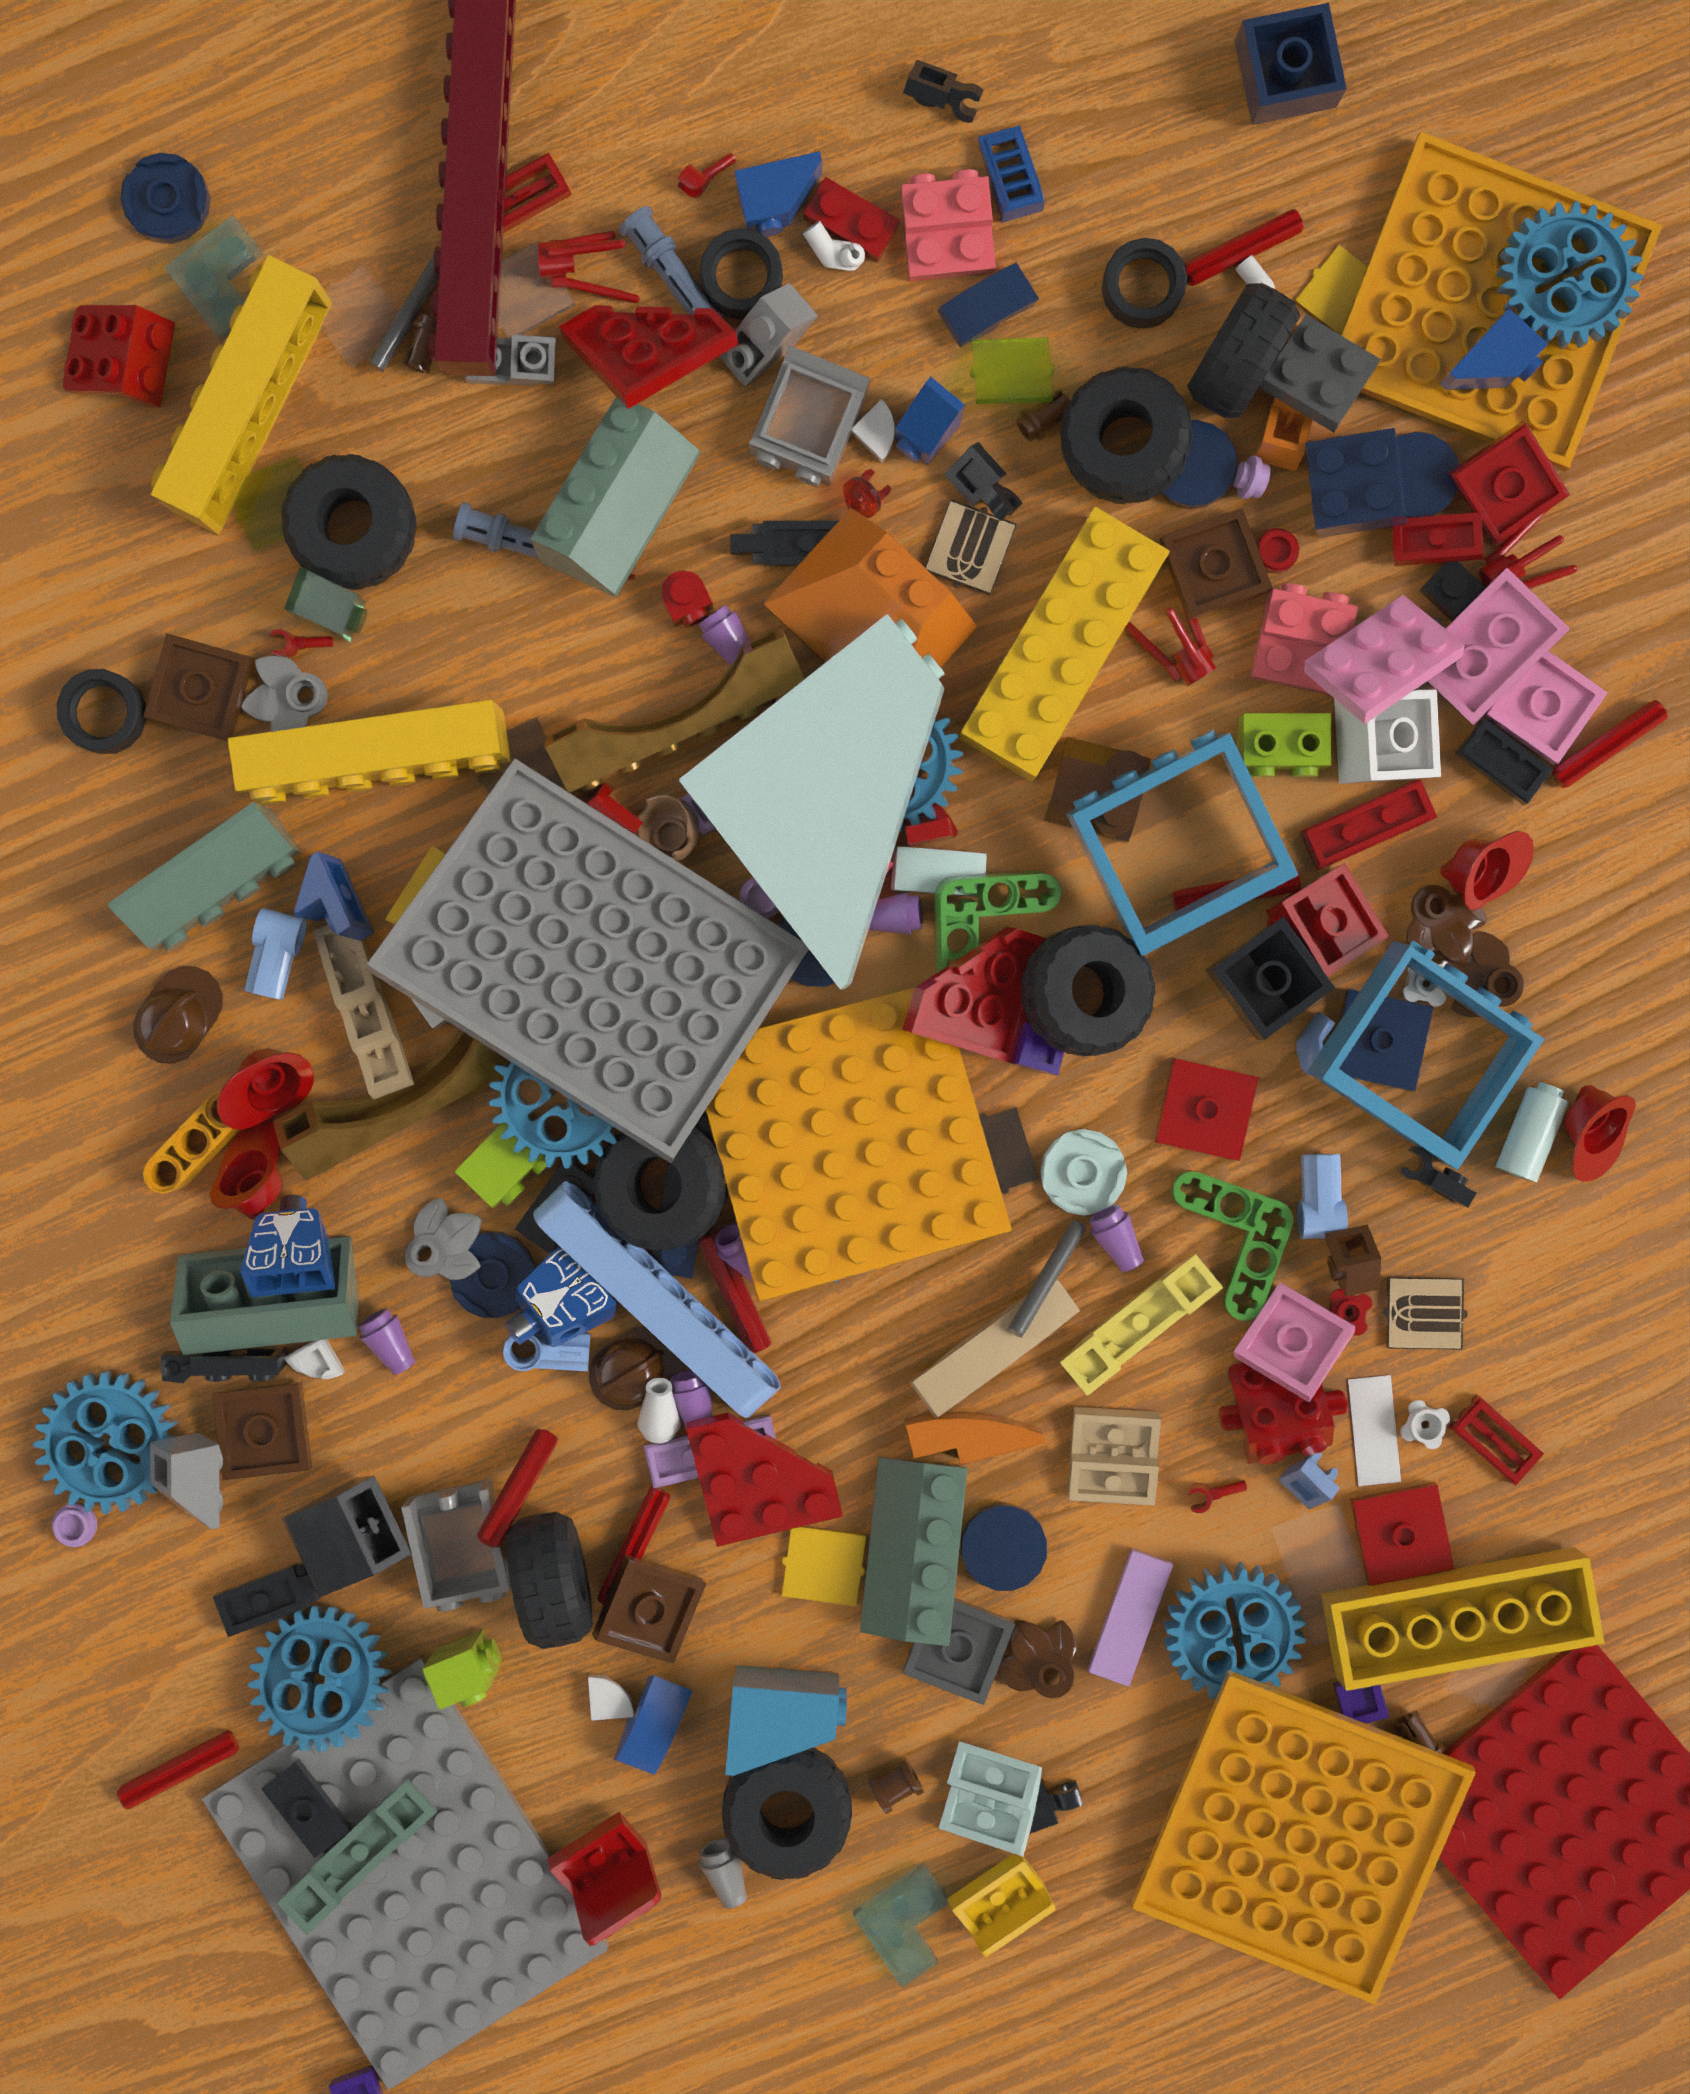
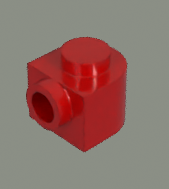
(686, 598)

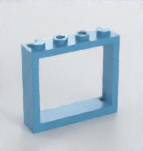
(1212, 905)
(1488, 1093)

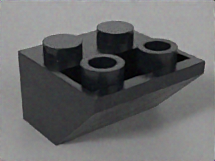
(346, 1535)

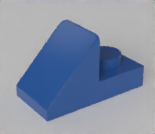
(331, 895)

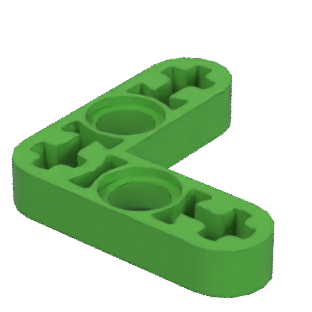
(967, 915)
(1248, 1220)

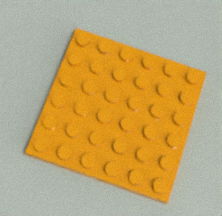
(1436, 296)
(851, 1148)
(1302, 1837)

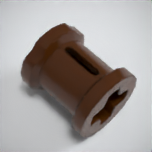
(895, 1785)

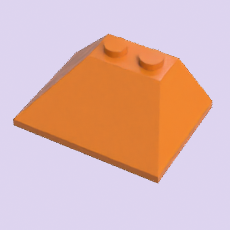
(858, 579)

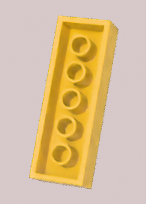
(241, 394)
(1063, 644)
(369, 751)
(1462, 1618)

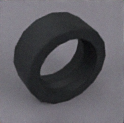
(732, 241)
(1152, 250)
(70, 698)

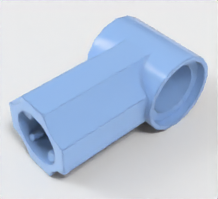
(276, 942)
(1321, 1204)
(566, 1356)

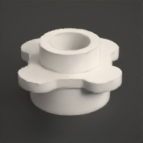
(1416, 991)
(1433, 1433)

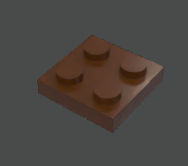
(1216, 564)
(198, 687)
(262, 1430)
(649, 1609)

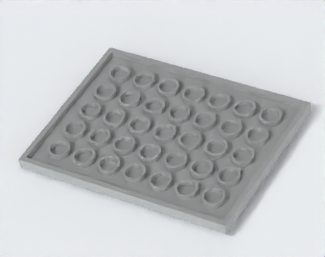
(589, 959)
(451, 1919)

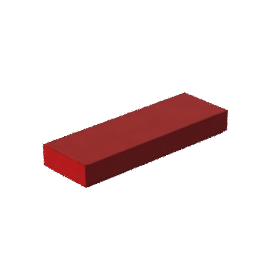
(1368, 824)

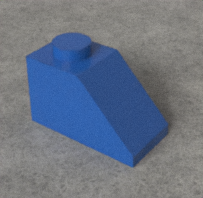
(776, 191)
(1499, 357)
(928, 422)

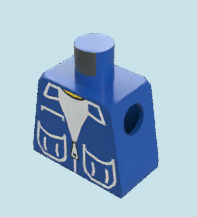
(288, 1251)
(559, 1302)

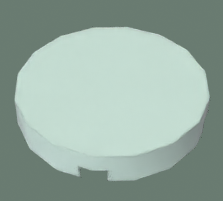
(1083, 1171)

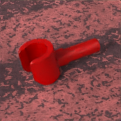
(695, 182)
(298, 643)
(1214, 1493)

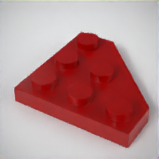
(646, 348)
(977, 997)
(756, 1481)

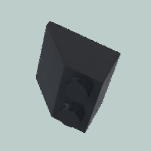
(1270, 979)

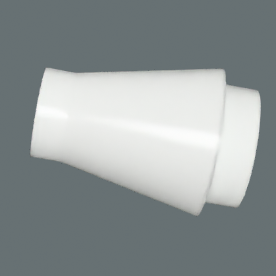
(659, 1413)

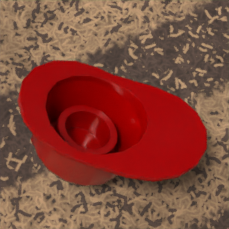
(1488, 868)
(264, 1087)
(1598, 1130)
(249, 1172)

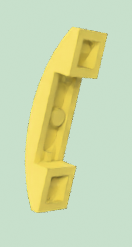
(1140, 1322)

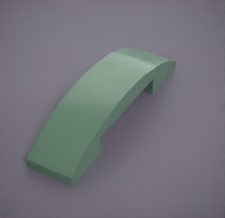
(356, 1855)

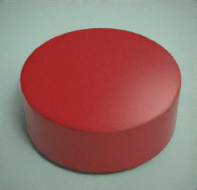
(1278, 550)

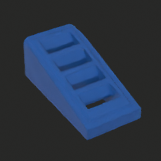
(1019, 206)

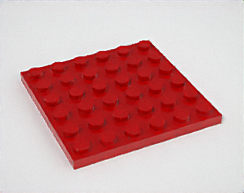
(1572, 1816)

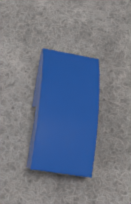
(653, 1725)

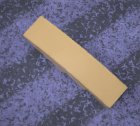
(364, 1013)
(989, 1352)

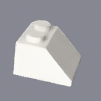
(1392, 745)

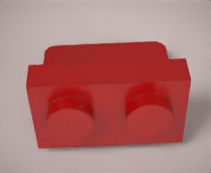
(119, 352)
(1277, 1419)
(608, 1877)

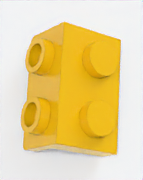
(1002, 1903)

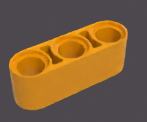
(180, 1153)

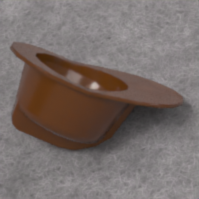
(178, 1014)
(626, 1366)

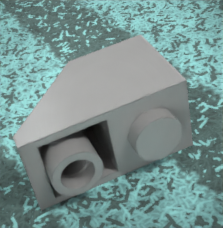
(767, 331)
(188, 1475)

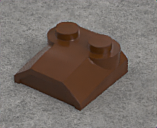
(1091, 768)

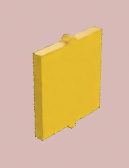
(1333, 289)
(824, 1565)

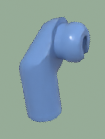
(1310, 1041)

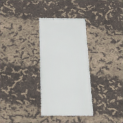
(1374, 1430)

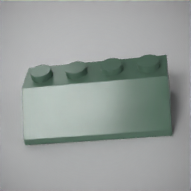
(614, 497)
(206, 878)
(218, 1314)
(913, 1551)

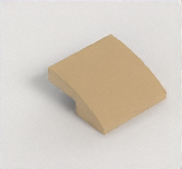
(1114, 1456)

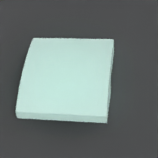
(991, 1798)

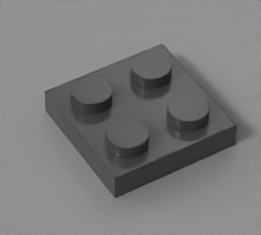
(1319, 373)
(971, 1658)

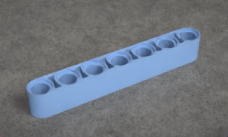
(657, 1301)

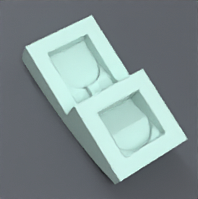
(923, 869)

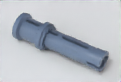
(659, 254)
(492, 531)

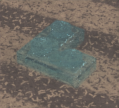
(206, 270)
(892, 1920)

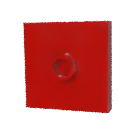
(1509, 483)
(1206, 1109)
(1402, 1534)

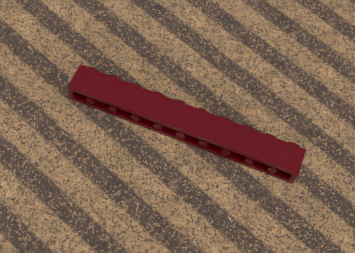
(473, 187)

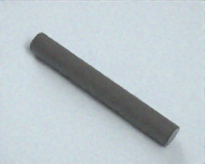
(404, 318)
(1046, 1279)

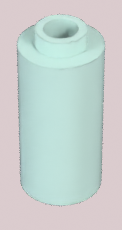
(1533, 1132)

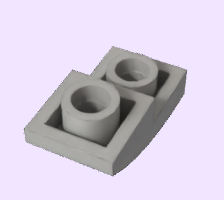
(521, 362)

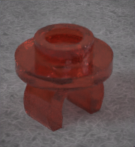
(863, 496)

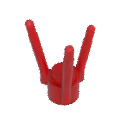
(558, 259)
(1498, 561)
(1192, 661)

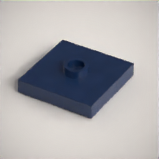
(1390, 1045)

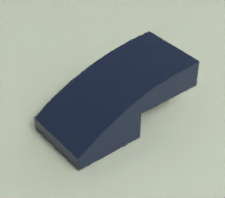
(988, 304)

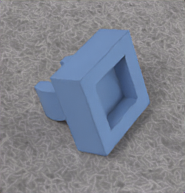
(1309, 1482)

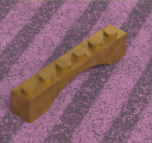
(595, 749)
(333, 1131)

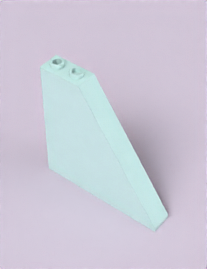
(824, 785)

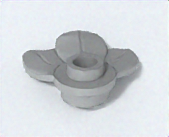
(279, 696)
(449, 1241)

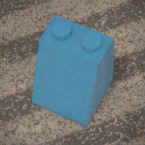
(781, 1714)

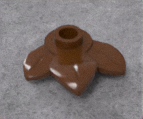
(1447, 929)
(1486, 963)
(1035, 1653)

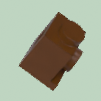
(1354, 1260)

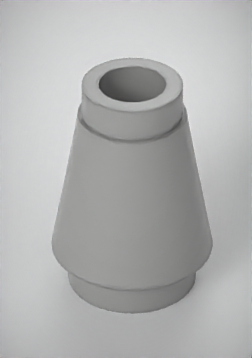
(723, 1872)

